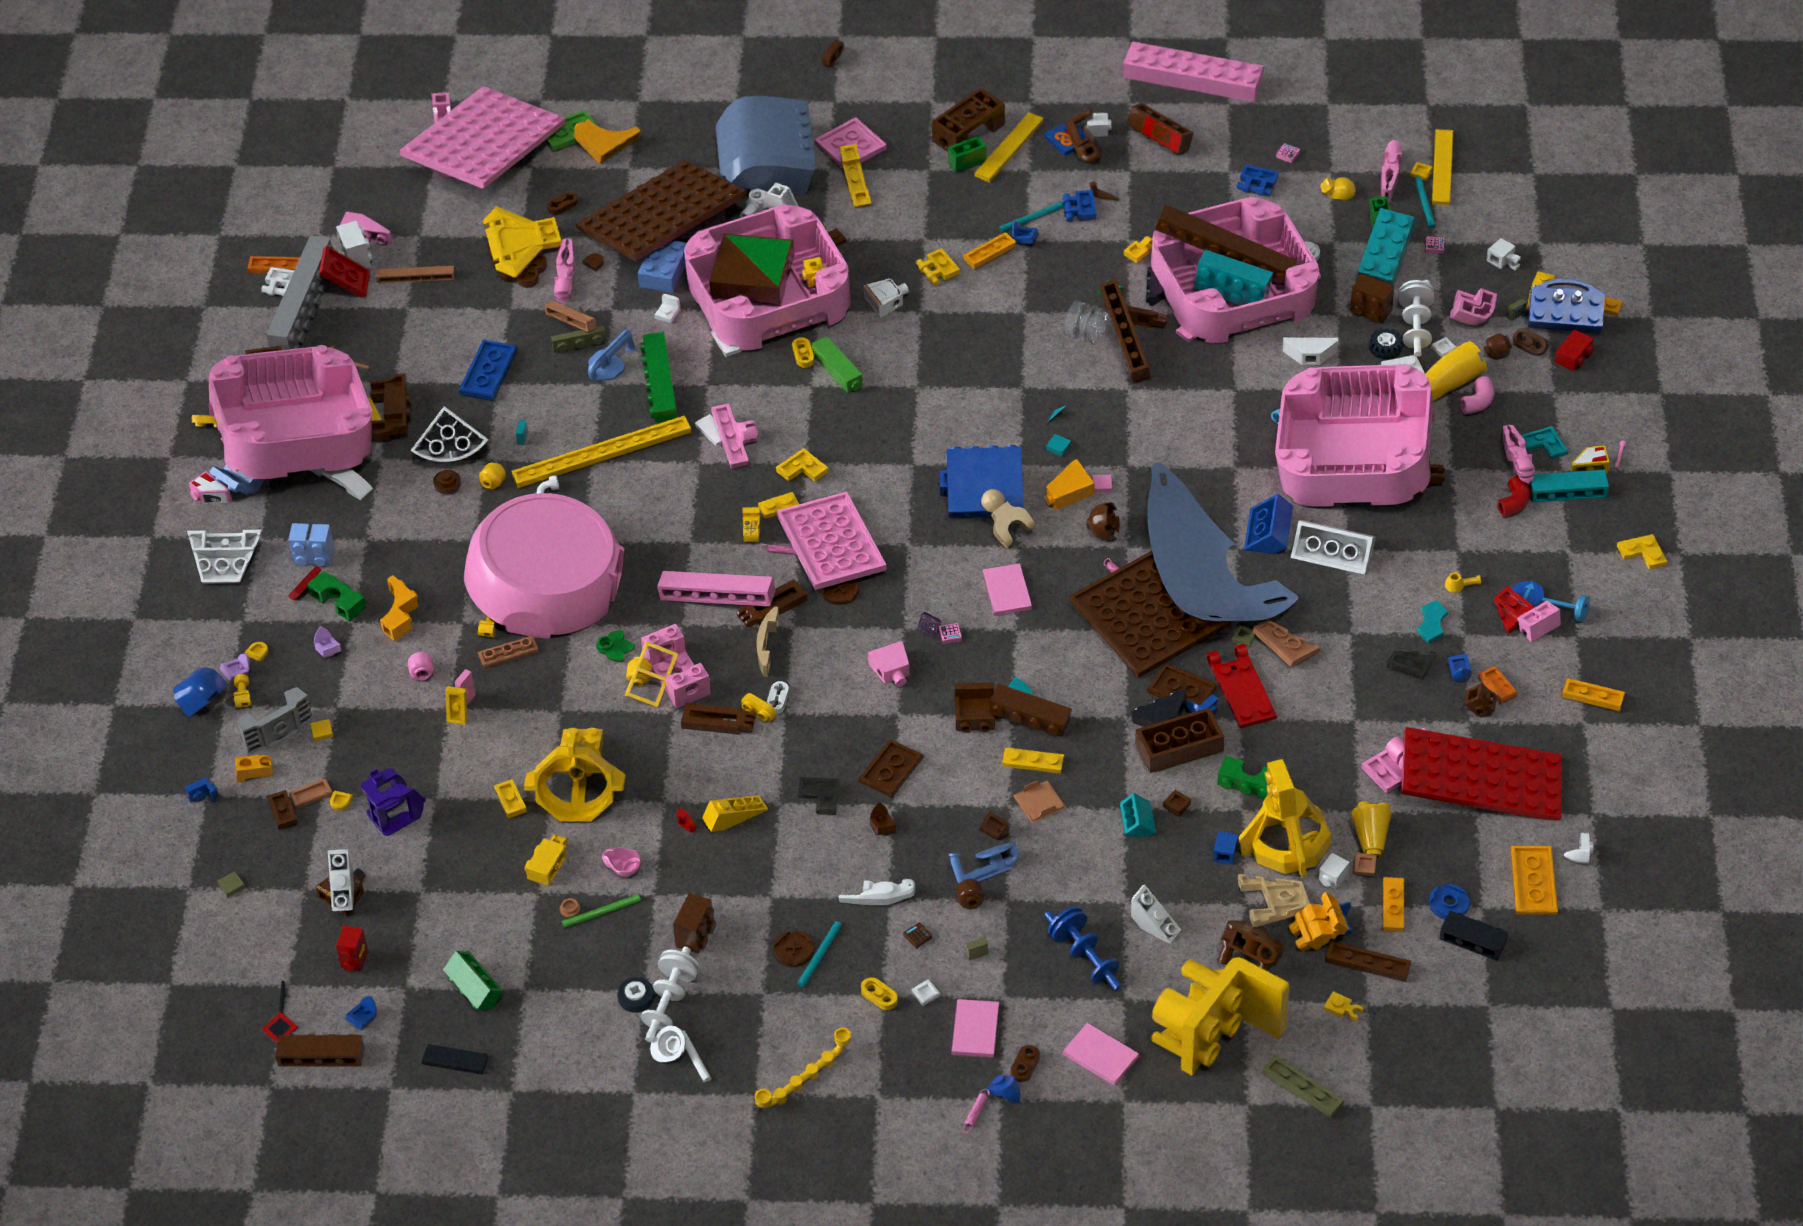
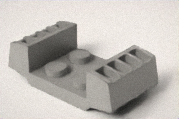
(277, 725)

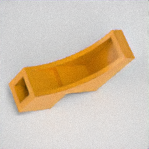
(397, 620)

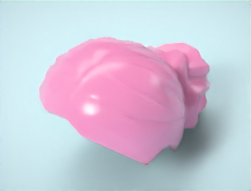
(624, 857)

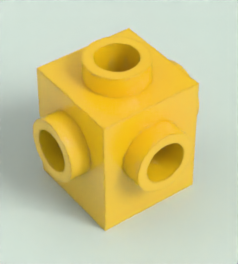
(811, 267)

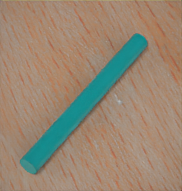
(1425, 203)
(1033, 216)
(819, 954)

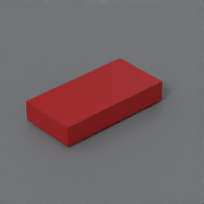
(303, 584)

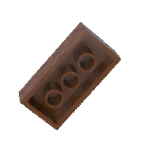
(1179, 740)

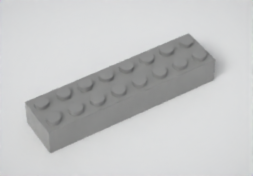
(300, 297)

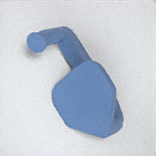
(605, 364)
(996, 866)

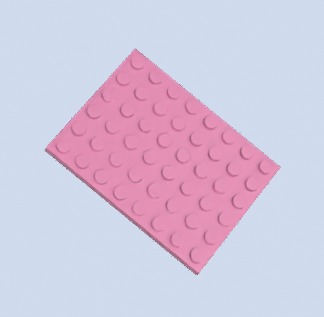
(482, 137)

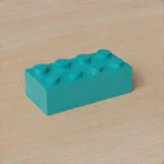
(1387, 246)
(1232, 278)

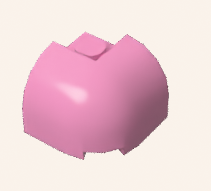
(1473, 308)

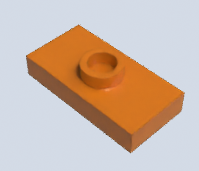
(1498, 684)

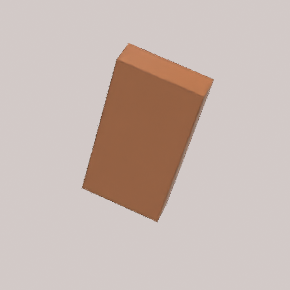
(310, 793)

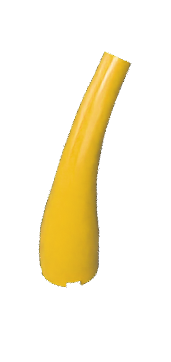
(1455, 369)

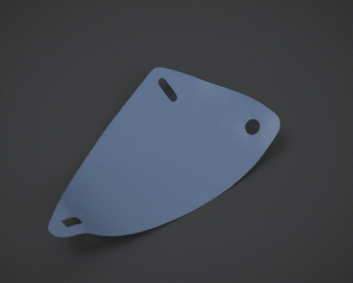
(1193, 559)

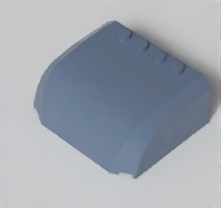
(766, 143)

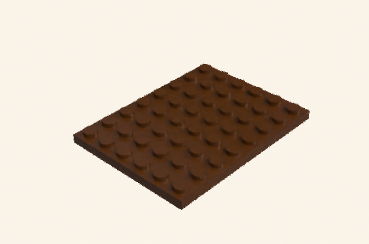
(660, 210)

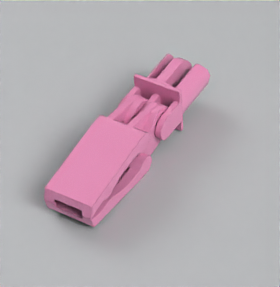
(1391, 163)
(565, 273)
(1516, 452)

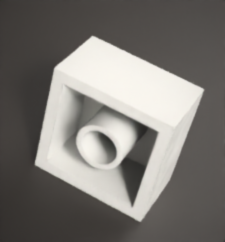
(354, 244)

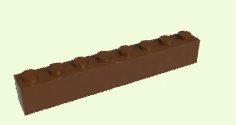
(1223, 242)

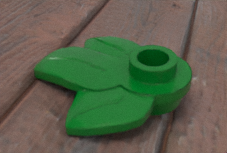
(616, 645)

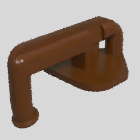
(1082, 146)

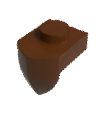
(881, 820)
(995, 826)

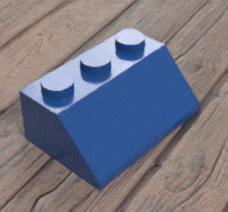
(1269, 525)

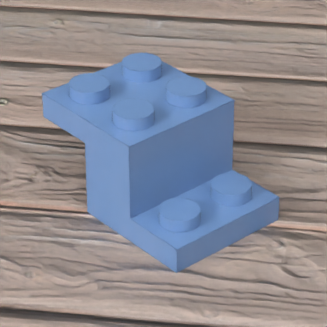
(236, 481)

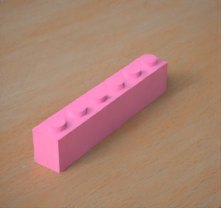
(716, 588)

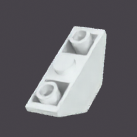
(1310, 350)
(341, 879)
(1152, 916)

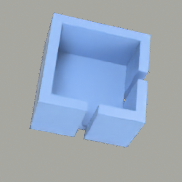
(317, 550)

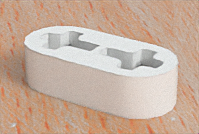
(782, 698)

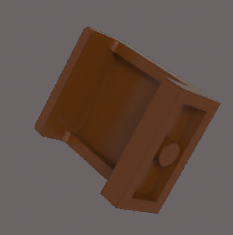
(972, 706)

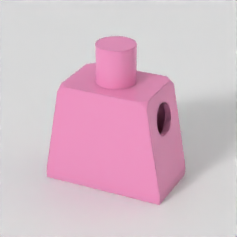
(890, 663)

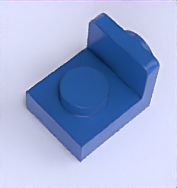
(200, 789)

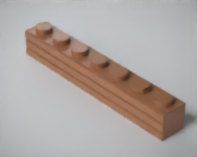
(415, 274)

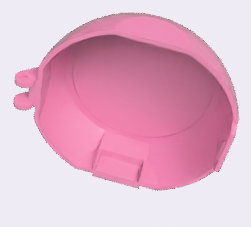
(543, 565)

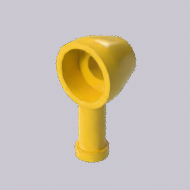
(1455, 583)

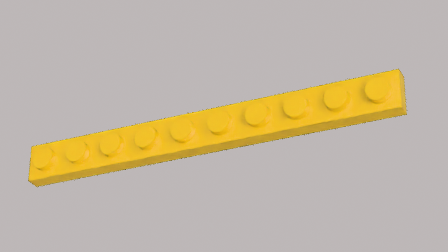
(601, 451)

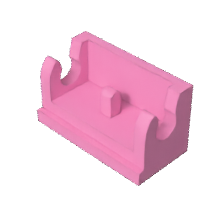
(1539, 620)

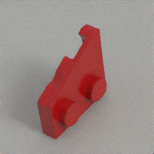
(1511, 607)

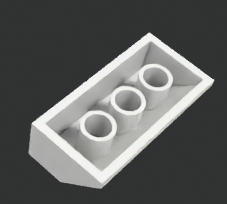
(1332, 547)

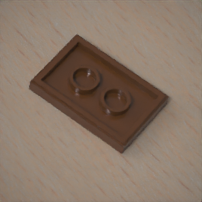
(1174, 679)
(891, 768)

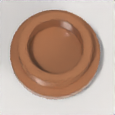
(570, 908)

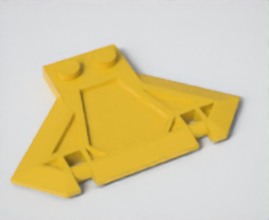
(518, 240)

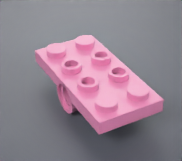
(1386, 766)

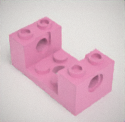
(681, 687)

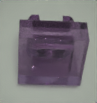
(928, 625)

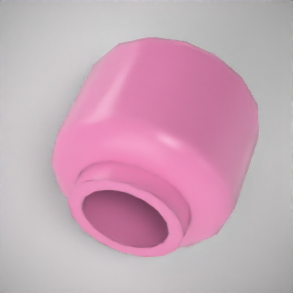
(420, 666)

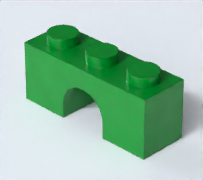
(327, 586)
(1232, 776)

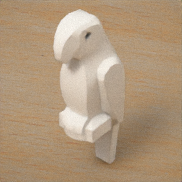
(881, 893)

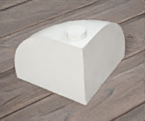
(448, 439)

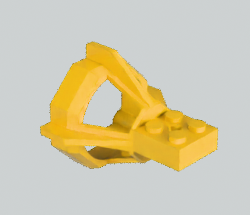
(579, 757)
(1285, 807)

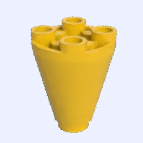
(1371, 826)

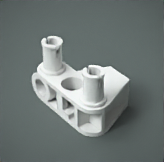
(762, 200)

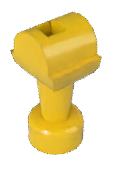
(487, 628)
(242, 697)

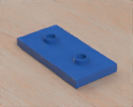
(488, 370)

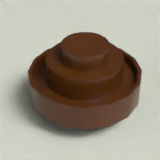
(447, 481)

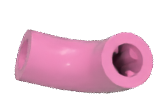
(1482, 398)

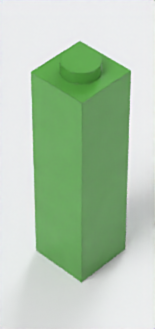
(837, 364)

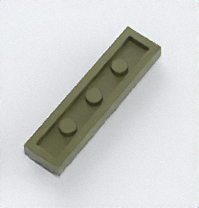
(1303, 1086)

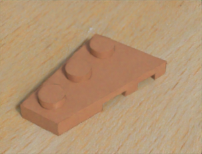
(1286, 646)

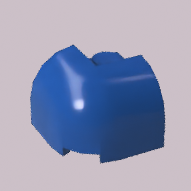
(198, 689)

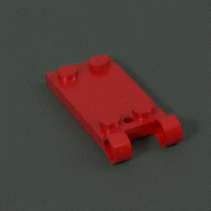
(1242, 688)

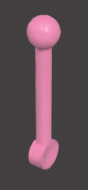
(1622, 444)

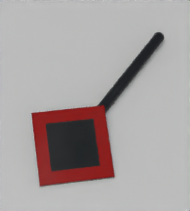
(280, 1024)

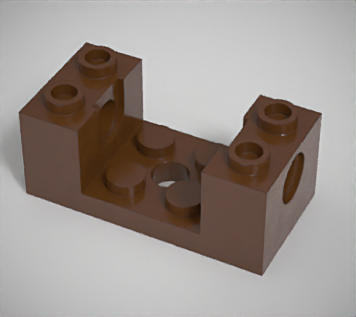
(955, 126)

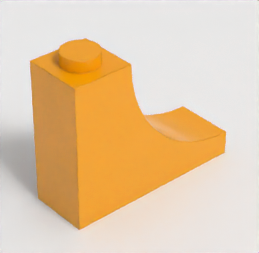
(601, 142)

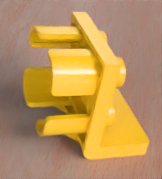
(1231, 995)

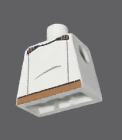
(885, 296)

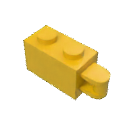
(547, 860)

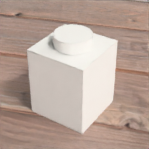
(1099, 124)
(1333, 871)

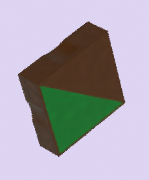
(752, 268)

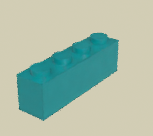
(1569, 486)

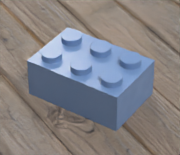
(663, 267)

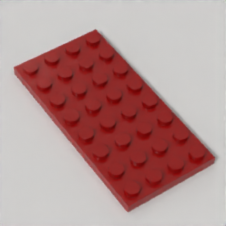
(1482, 774)

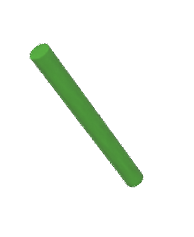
(601, 911)

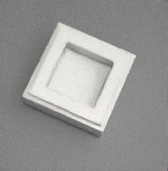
(1443, 346)
(925, 992)

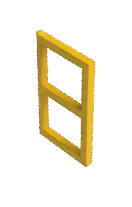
(637, 669)

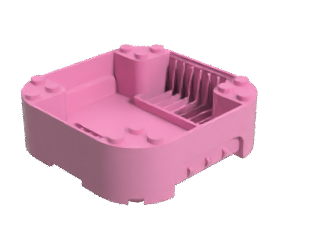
(1206, 311)
(750, 322)
(290, 411)
(1355, 435)

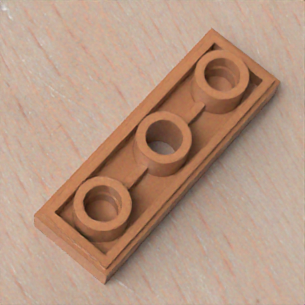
(508, 652)

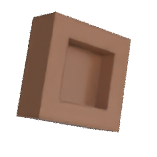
(1365, 865)

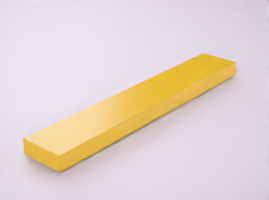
(1009, 147)
(1442, 167)

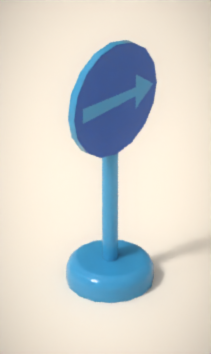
(1535, 595)

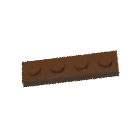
(1368, 961)

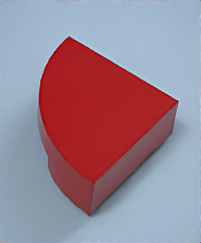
(685, 820)

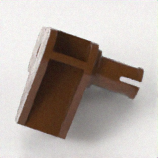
(1250, 941)

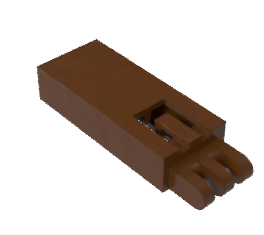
(785, 598)
(711, 719)

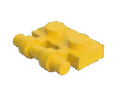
(942, 264)

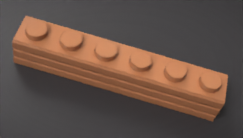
(570, 316)

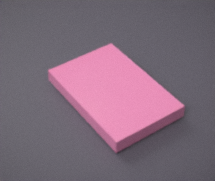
(1007, 589)
(975, 1028)
(1100, 1054)

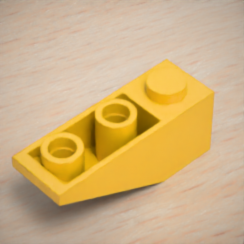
(728, 812)

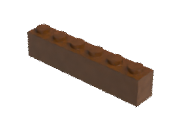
(1125, 331)

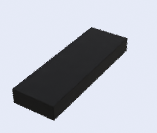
(454, 1059)

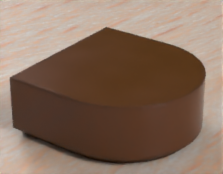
(594, 261)

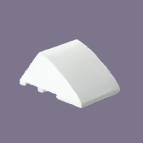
(223, 555)

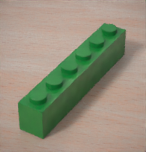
(659, 377)

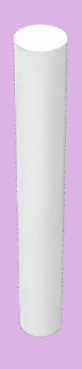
(696, 1060)

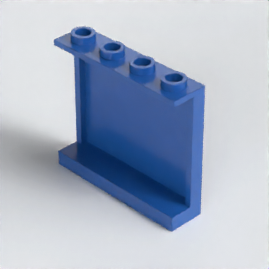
(979, 469)

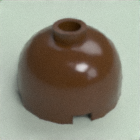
(1103, 518)

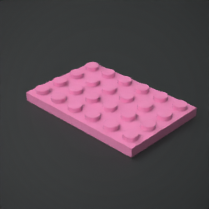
(831, 540)

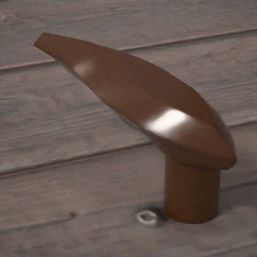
(1101, 194)

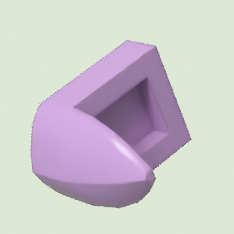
(325, 643)
(237, 666)

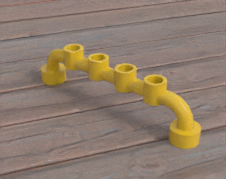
(764, 1098)

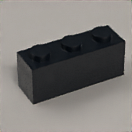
(1473, 935)

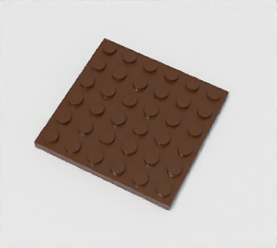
(1140, 617)

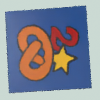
(1061, 140)

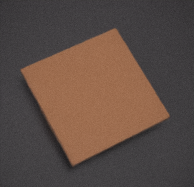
(1039, 801)

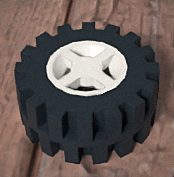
(1386, 343)

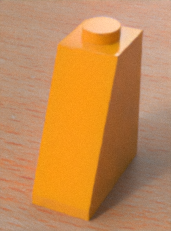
(1069, 486)

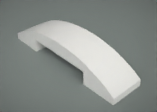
(348, 479)

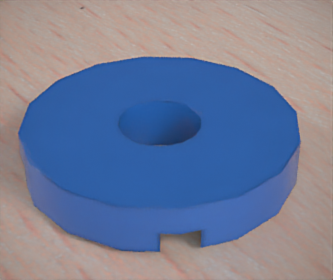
(1448, 891)

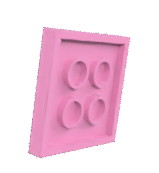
(847, 134)

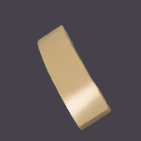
(769, 624)

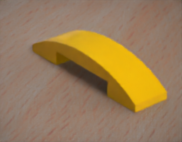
(854, 176)

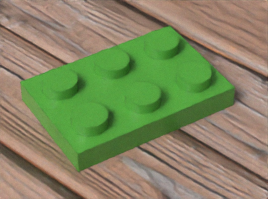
(564, 136)

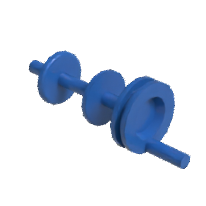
(1068, 925)

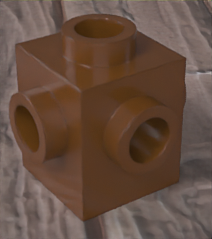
(1480, 700)

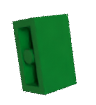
(967, 154)

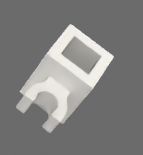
(1502, 254)

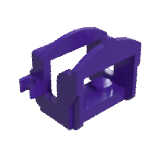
(384, 801)

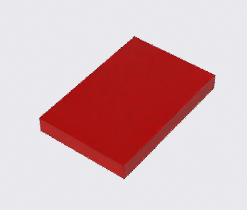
(344, 272)

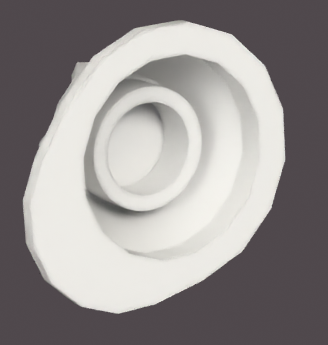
(668, 1044)

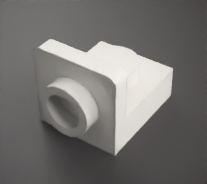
(668, 309)

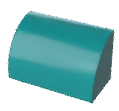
(1137, 816)

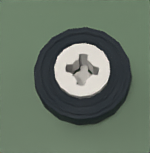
(643, 995)

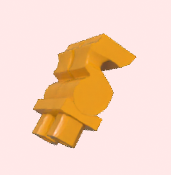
(1319, 923)

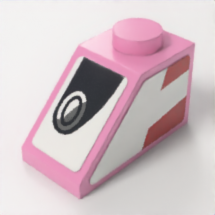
(209, 490)

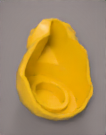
(1340, 188)

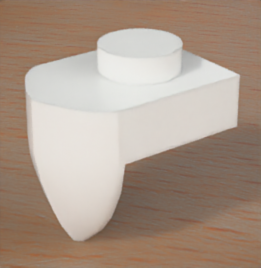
(1582, 854)

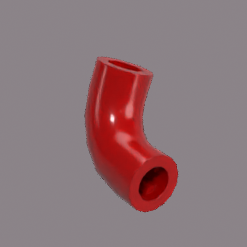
(1518, 499)

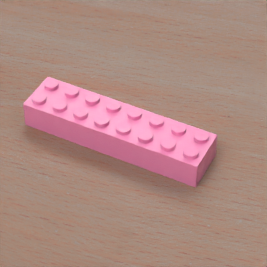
(1193, 71)

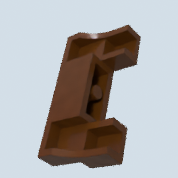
(396, 409)

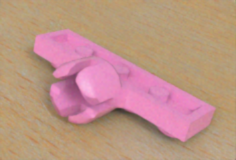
(734, 435)

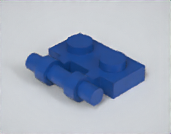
(1258, 176)
(1085, 205)

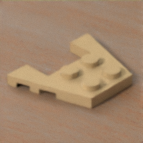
(1282, 898)

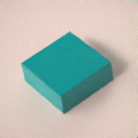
(521, 432)
(1058, 445)

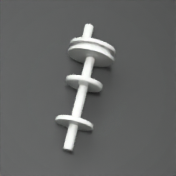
(1416, 298)
(677, 966)

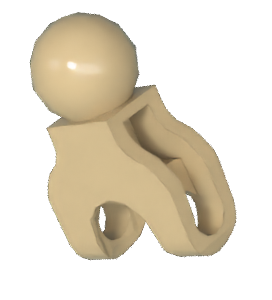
(1004, 515)

